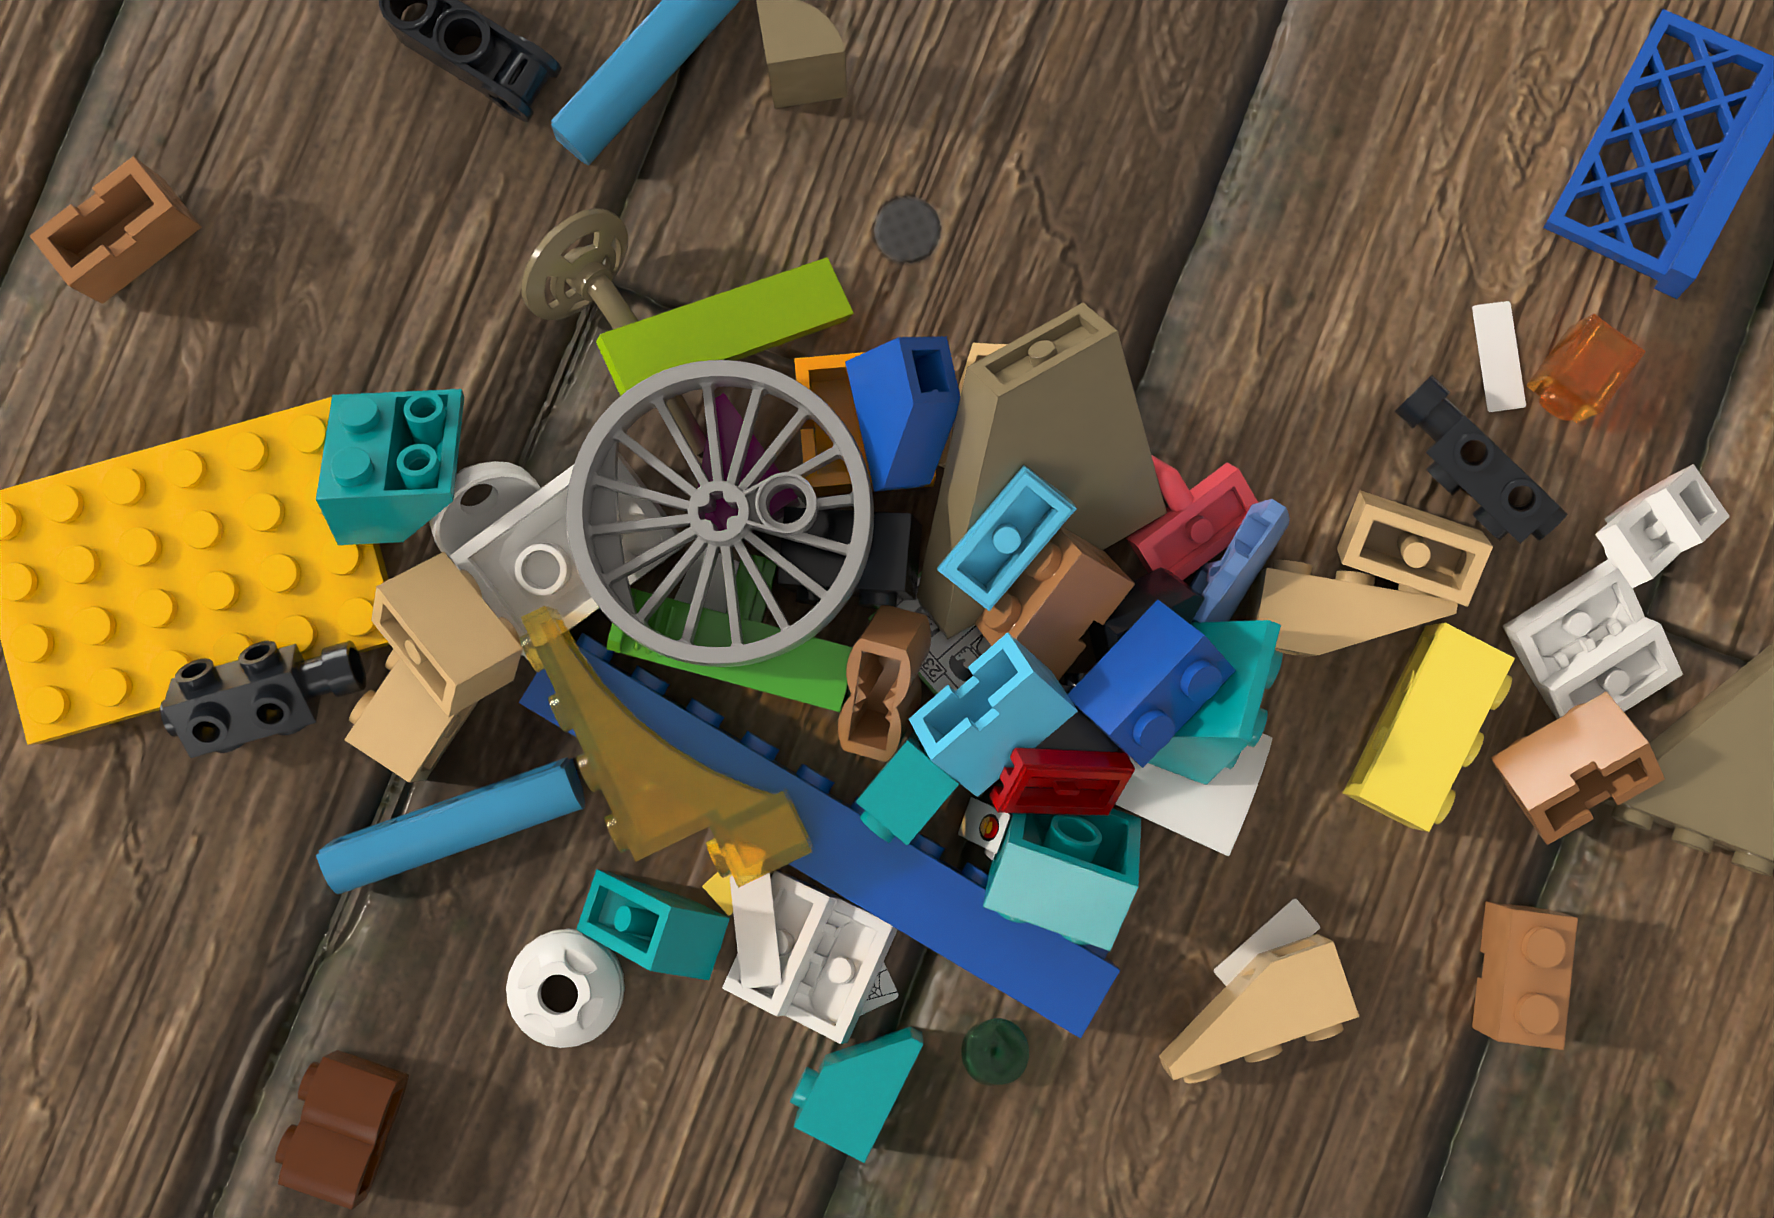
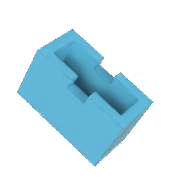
(1000, 708)

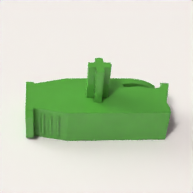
(806, 674)

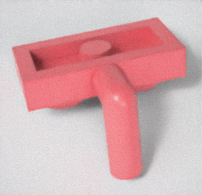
(1196, 521)

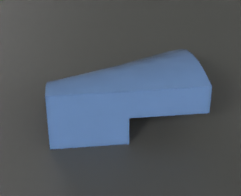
(1229, 579)

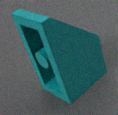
(905, 793)
(653, 926)
(855, 1091)

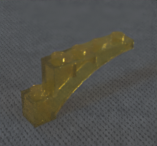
(650, 784)

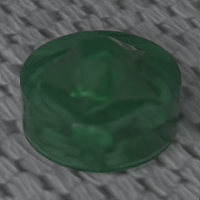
(995, 1052)

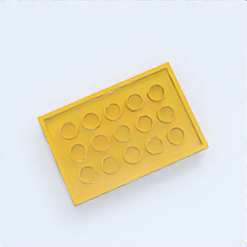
(171, 562)

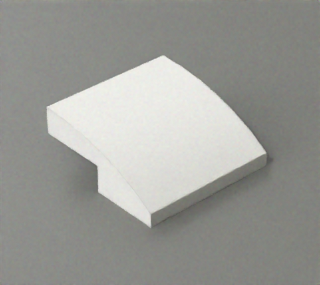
(1593, 642)
(1198, 811)
(825, 957)

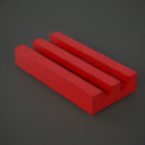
(1061, 782)

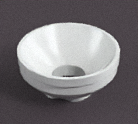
(461, 523)
(588, 965)

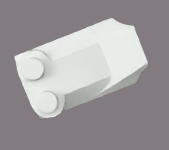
(528, 557)

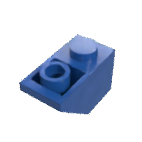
(904, 408)

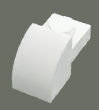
(1661, 525)

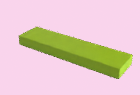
(728, 324)

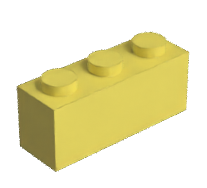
(1430, 727)

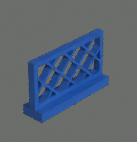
(1715, 188)

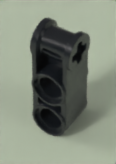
(502, 68)

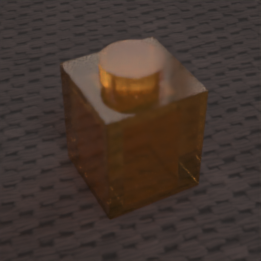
(1584, 370)

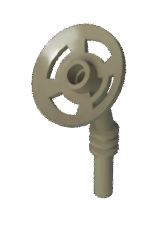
(591, 282)

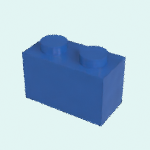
(1151, 682)

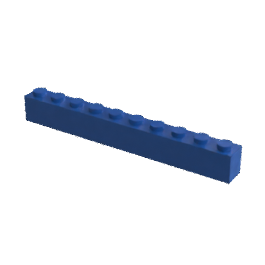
(890, 880)

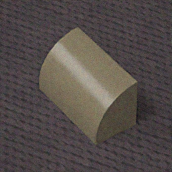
(801, 53)

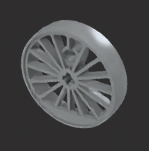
(596, 528)

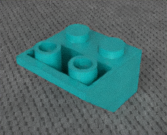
(388, 463)
(1233, 714)

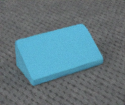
(1007, 537)

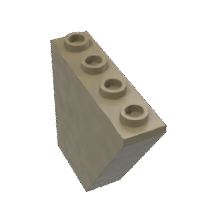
(1066, 413)
(1718, 772)

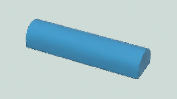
(635, 74)
(451, 826)

